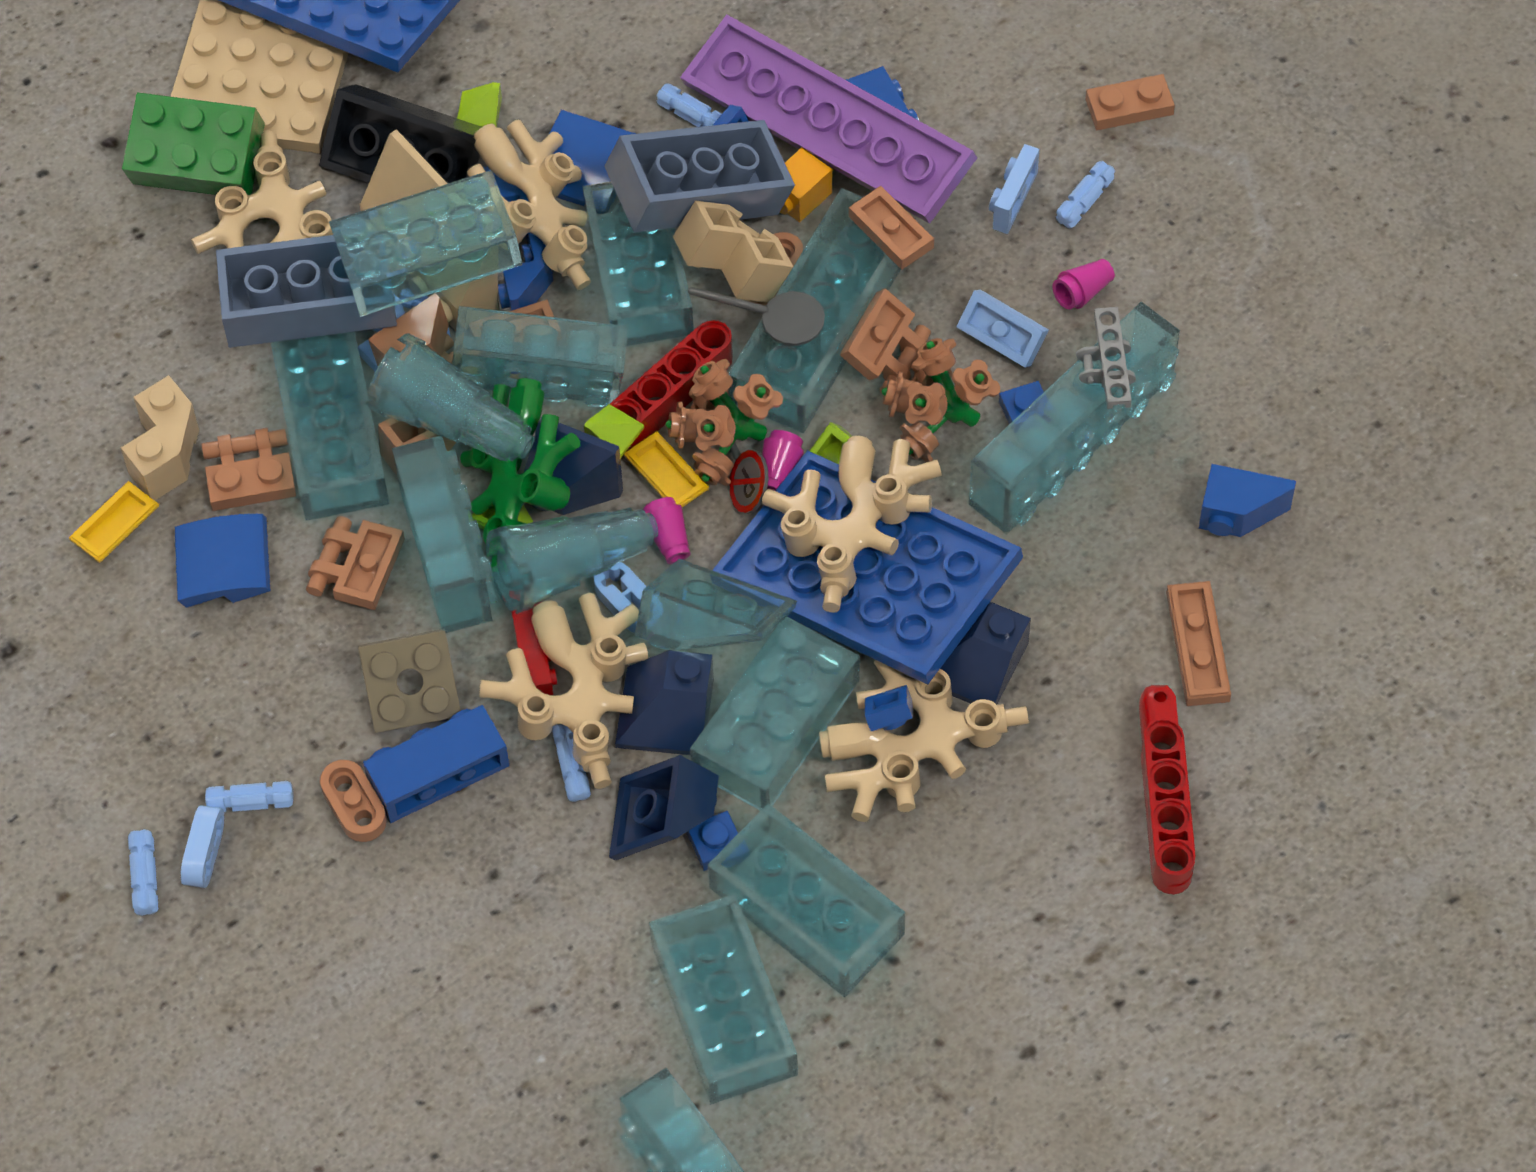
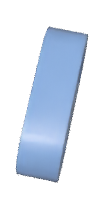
(612, 597)
(202, 846)

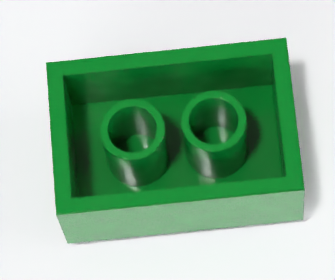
(192, 144)

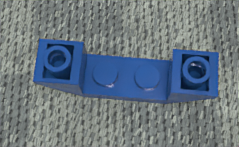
(529, 281)

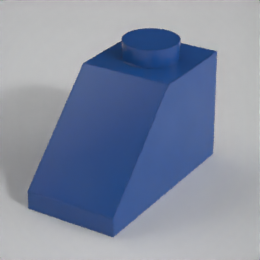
(1243, 500)

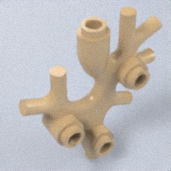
(541, 183)
(271, 200)
(871, 501)
(589, 665)
(899, 754)

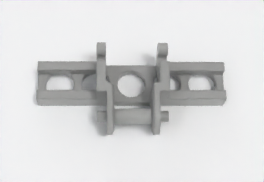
(1108, 348)

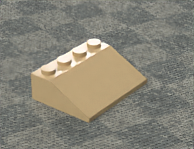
(405, 173)

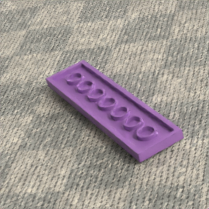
(829, 118)

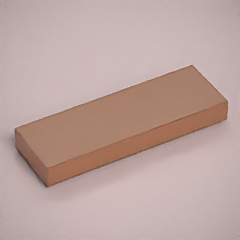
(1198, 643)

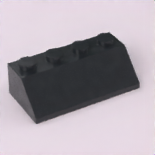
(365, 119)

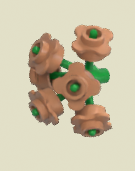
(934, 397)
(719, 419)

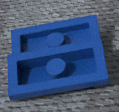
(589, 148)
(222, 558)

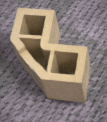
(718, 240)
(162, 454)

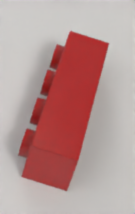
(535, 657)

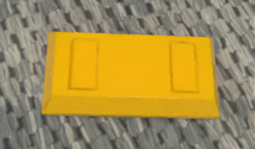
(666, 470)
(114, 521)

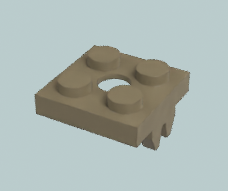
(387, 659)

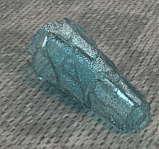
(436, 396)
(562, 551)

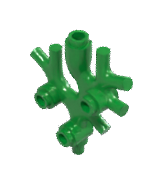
(537, 484)

